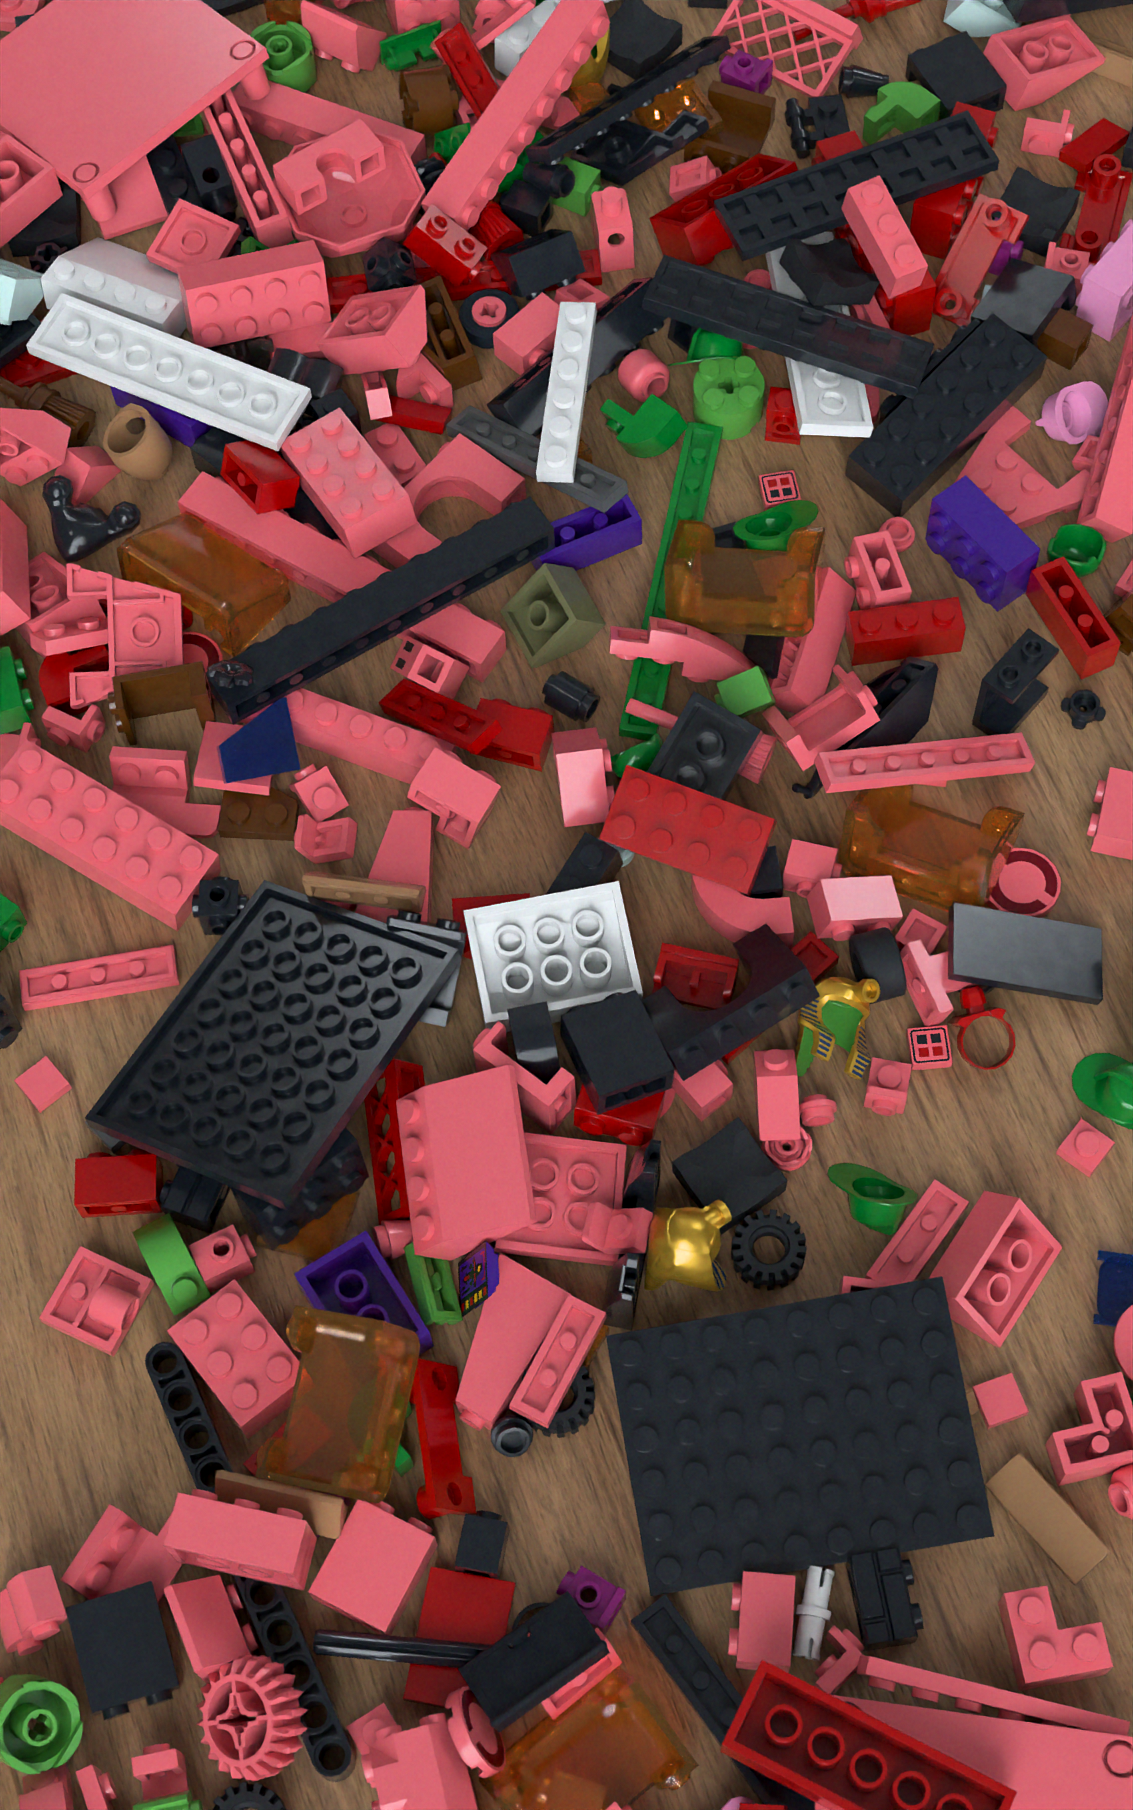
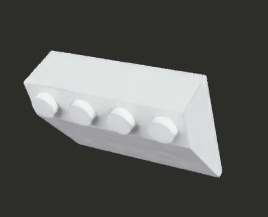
(118, 282)
(553, 950)

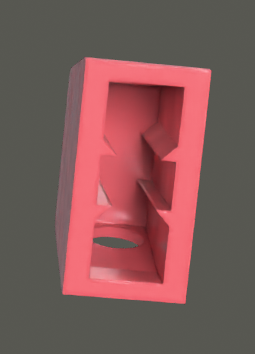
(609, 216)

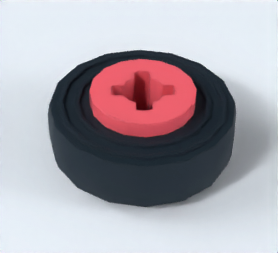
(477, 312)

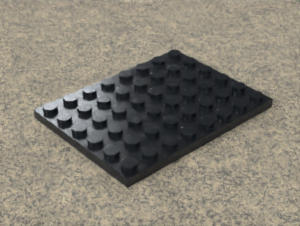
(274, 1043)
(798, 1436)

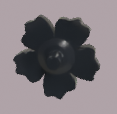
(231, 672)

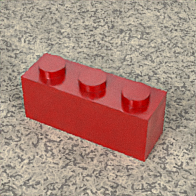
(1072, 617)
(905, 631)

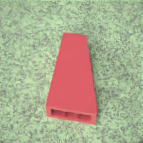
(405, 858)
(506, 1342)

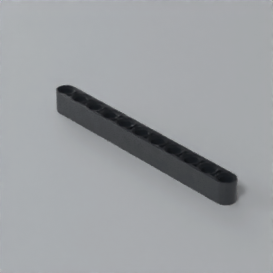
(279, 1610)

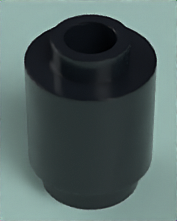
(570, 696)

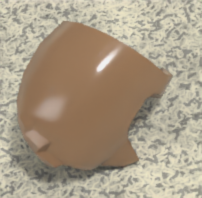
(138, 454)

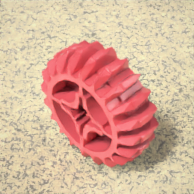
(251, 1745)

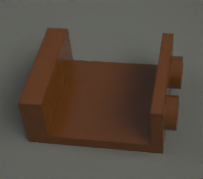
(746, 125)
(160, 693)

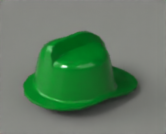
(712, 346)
(774, 526)
(1106, 1086)
(872, 1196)

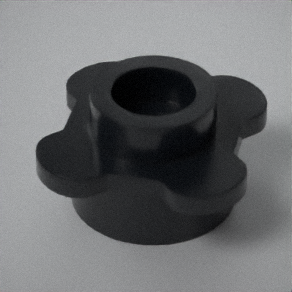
(1087, 700)

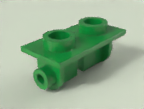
(399, 50)
(449, 140)

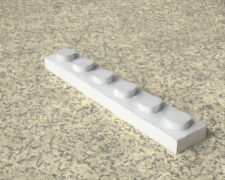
(566, 392)

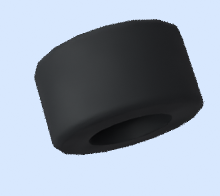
(878, 958)

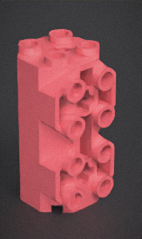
(418, 1769)

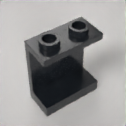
(1011, 686)

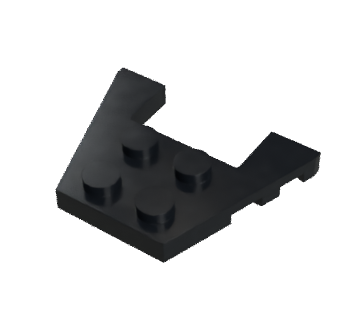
(633, 149)

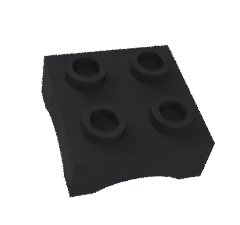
(641, 38)
(1047, 206)
(56, 224)
(828, 273)
(730, 1170)

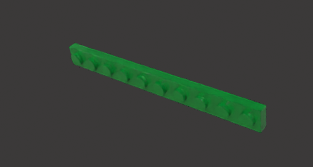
(687, 502)

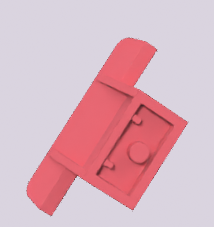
(162, 785)
(121, 1557)

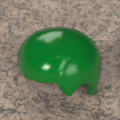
(1080, 546)
(638, 756)

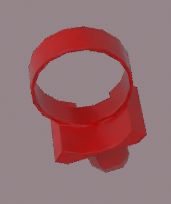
(972, 1000)

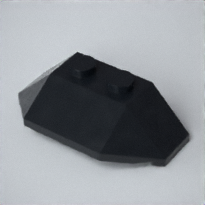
(903, 704)

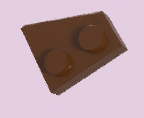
(258, 816)

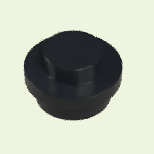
(511, 1435)

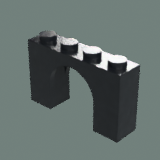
(776, 990)

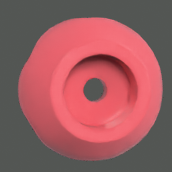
(789, 1159)

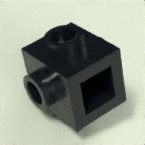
(388, 266)
(218, 904)

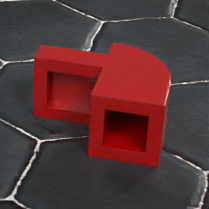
(55, 672)

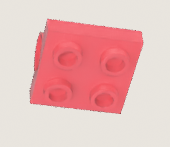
(96, 1301)

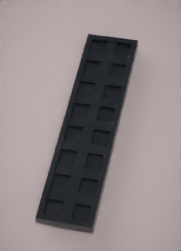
(812, 198)
(788, 326)

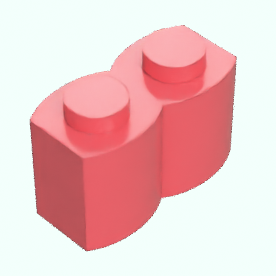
(30, 1610)

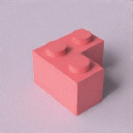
(581, 769)
(455, 794)
(1106, 1433)
(1041, 1651)

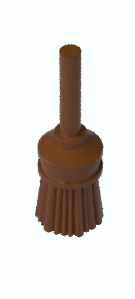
(50, 401)

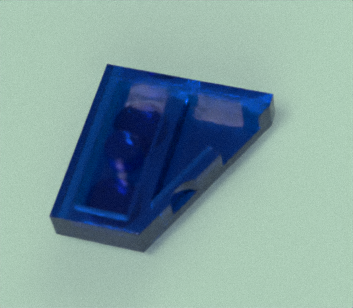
(261, 746)

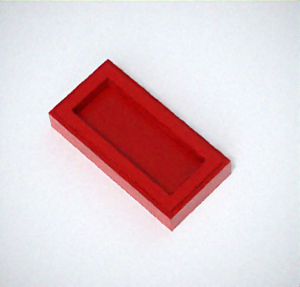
(1099, 139)
(418, 415)

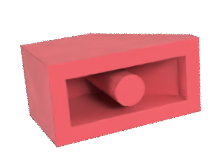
(776, 1094)

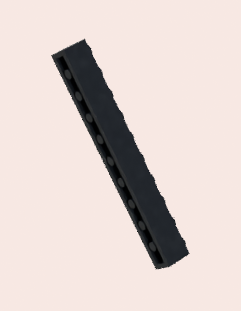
(387, 607)

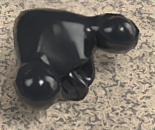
(81, 527)

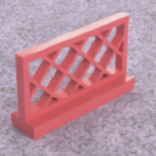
(806, 15)

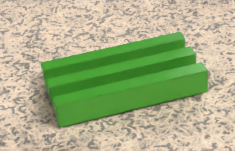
(429, 1284)

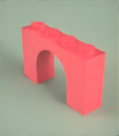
(457, 471)

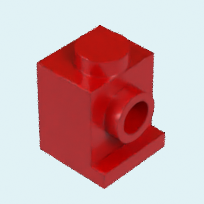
(781, 417)

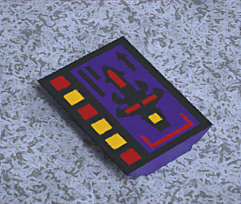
(477, 1277)

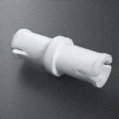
(813, 1613)

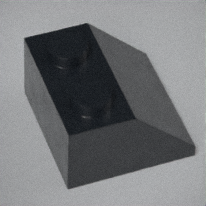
(539, 263)

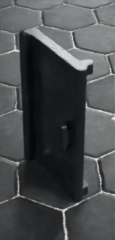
(519, 1678)

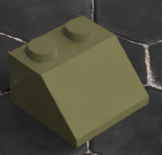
(552, 615)

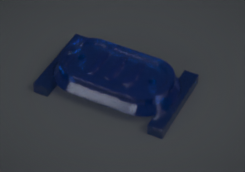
(1114, 1288)

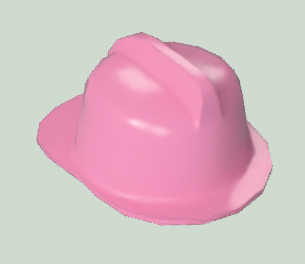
(1074, 412)

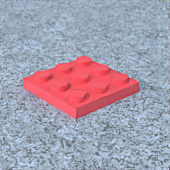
(564, 1182)

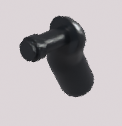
(811, 788)

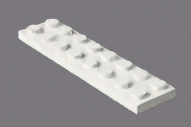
(169, 371)
(821, 399)

